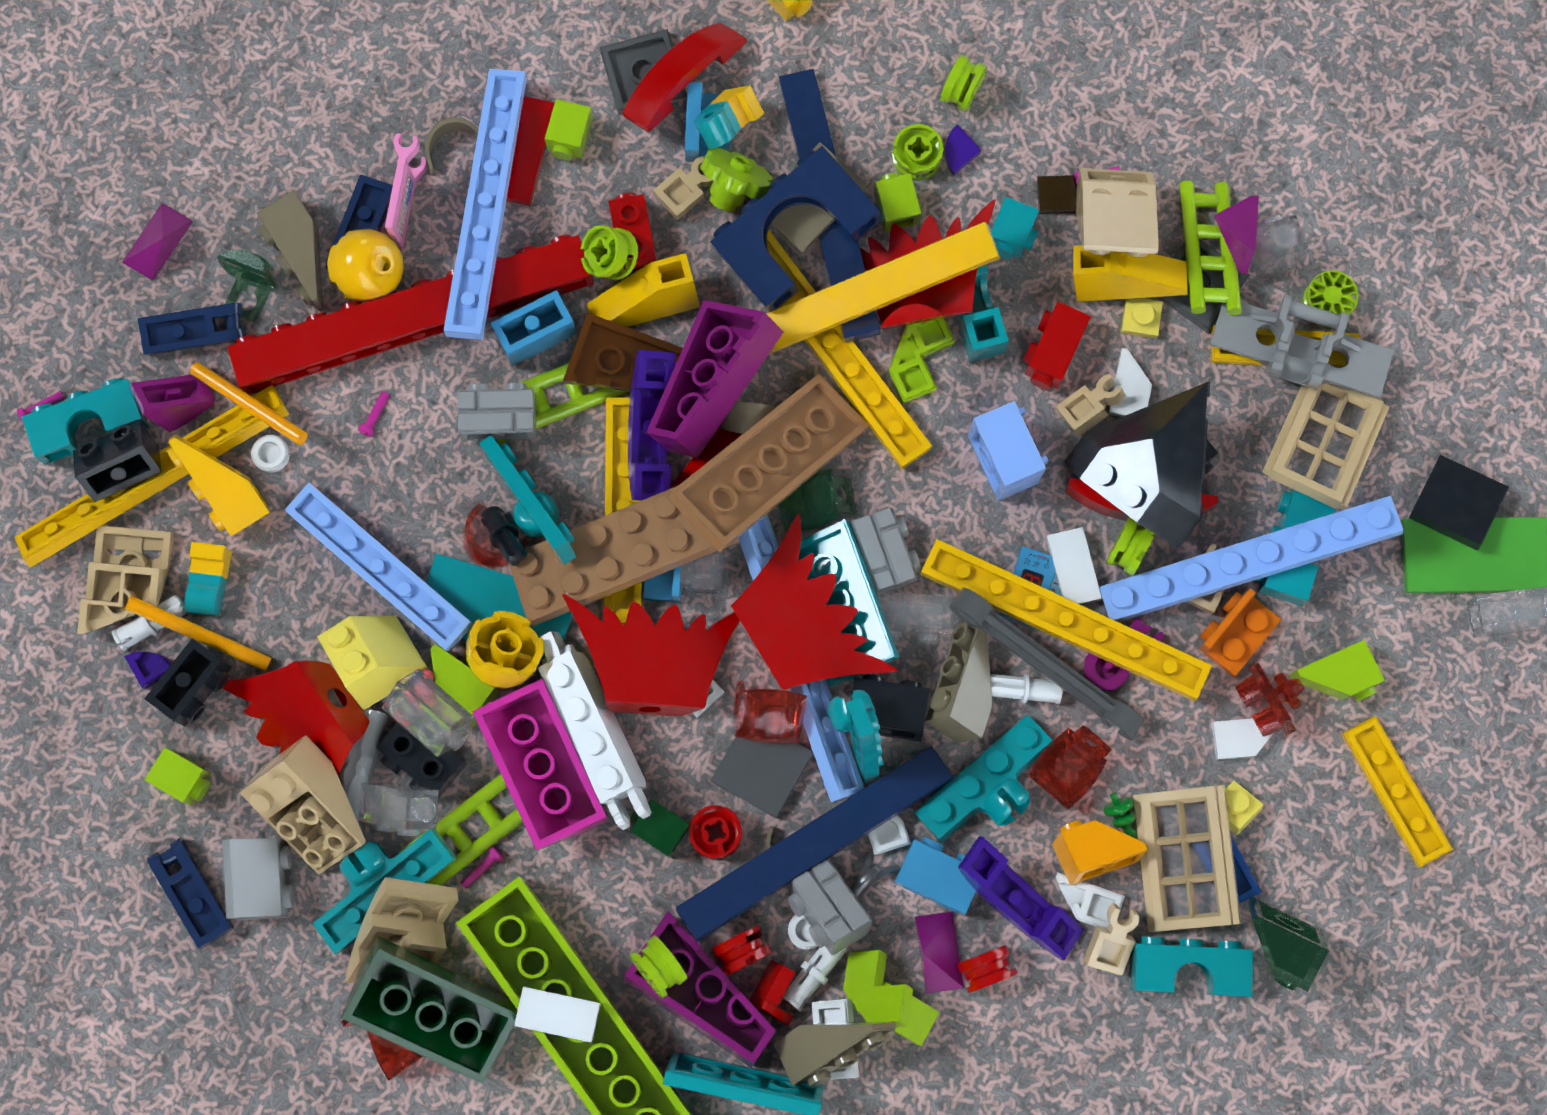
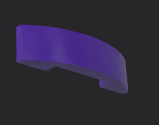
(646, 457)
(1017, 901)

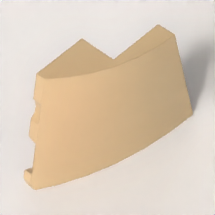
(116, 578)
(408, 916)

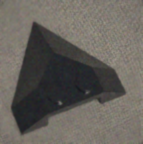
(1151, 463)

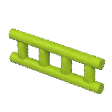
(1195, 262)
(578, 402)
(471, 850)

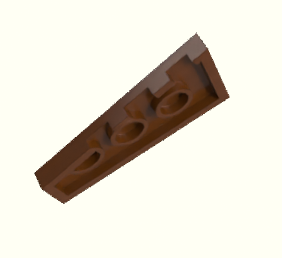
(608, 354)

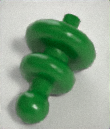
(1119, 808)

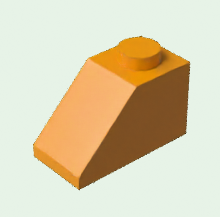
(1094, 850)

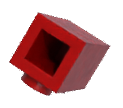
(630, 213)
(1057, 345)

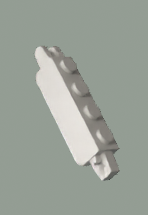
(593, 729)

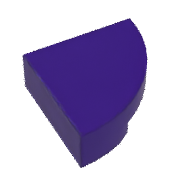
(959, 150)
(147, 667)

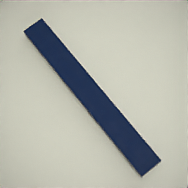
(809, 128)
(813, 844)

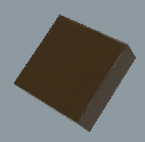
(1056, 194)

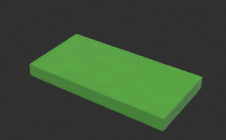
(1508, 559)

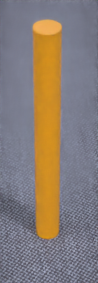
(249, 403)
(198, 633)

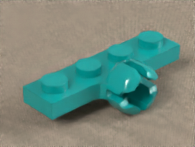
(534, 510)
(861, 722)
(987, 783)
(365, 874)

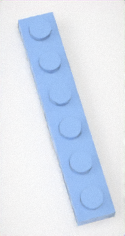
(379, 567)

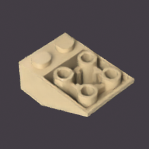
(1117, 211)
(306, 805)

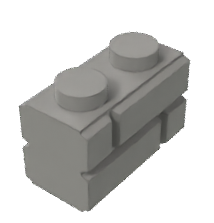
(497, 412)
(885, 550)
(828, 907)

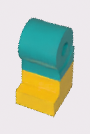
(728, 115)
(207, 578)

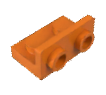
(1239, 632)

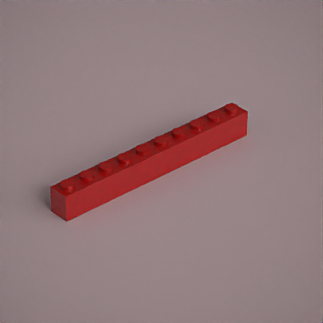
(399, 317)

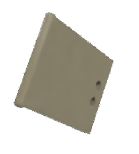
(805, 223)

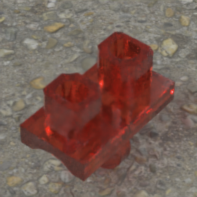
(1275, 716)

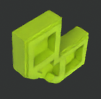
(908, 366)
(865, 989)

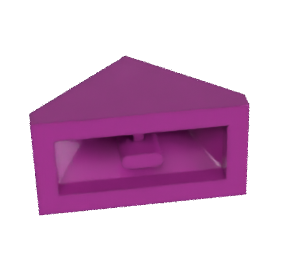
(1239, 230)
(157, 241)
(172, 400)
(939, 952)

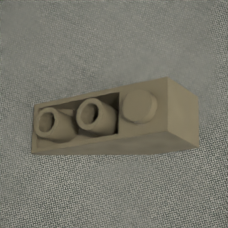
(297, 238)
(964, 687)
(820, 1048)

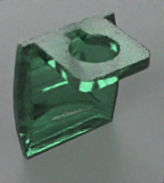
(249, 270)
(818, 501)

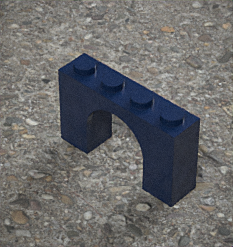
(814, 182)

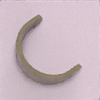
(442, 128)
(744, 416)

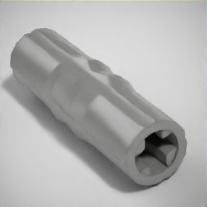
(362, 759)

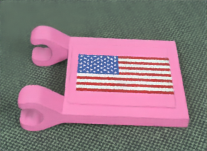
(403, 190)

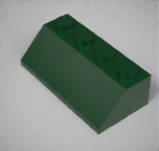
(429, 1010)

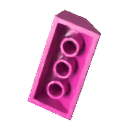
(540, 765)

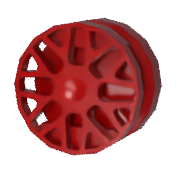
(715, 832)
(742, 950)
(986, 968)

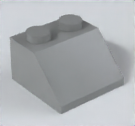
(256, 878)

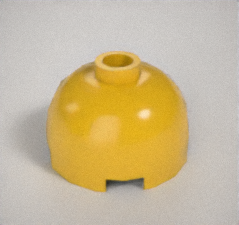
(365, 265)
(503, 650)

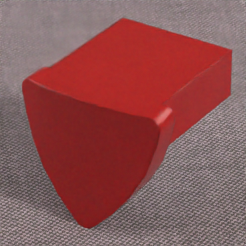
(771, 990)

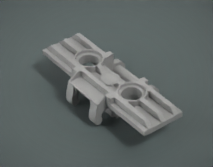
(1301, 357)

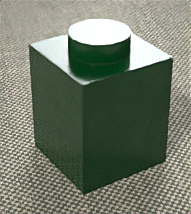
(660, 829)

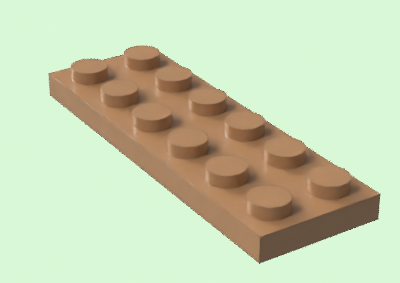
(768, 462)
(610, 557)

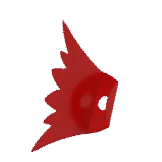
(937, 302)
(795, 626)
(653, 666)
(297, 705)

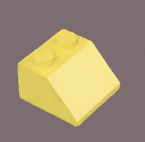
(371, 655)

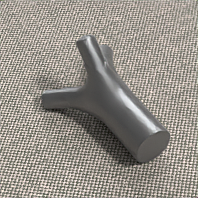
(870, 875)

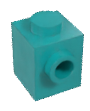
(1014, 228)

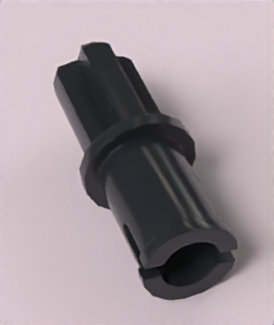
(503, 535)

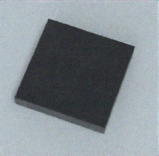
(1459, 502)

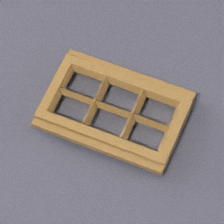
(1326, 442)
(1188, 859)

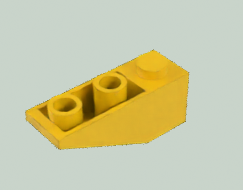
(1126, 276)
(649, 293)
(229, 492)

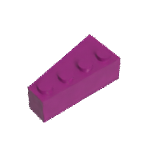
(711, 374)
(706, 998)

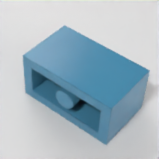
(534, 328)
(935, 876)

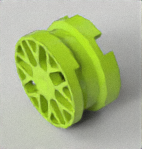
(959, 81)
(917, 151)
(607, 252)
(1332, 292)
(1130, 546)
(658, 966)

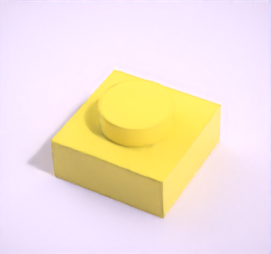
(1141, 317)
(1241, 807)

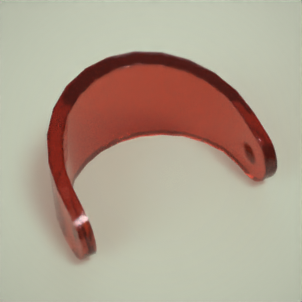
(477, 553)

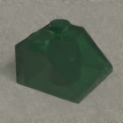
(1289, 944)

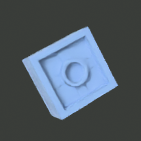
(1006, 450)

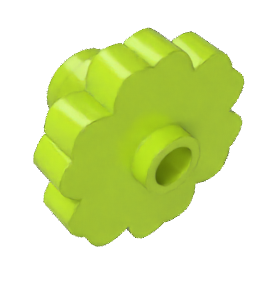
(734, 178)

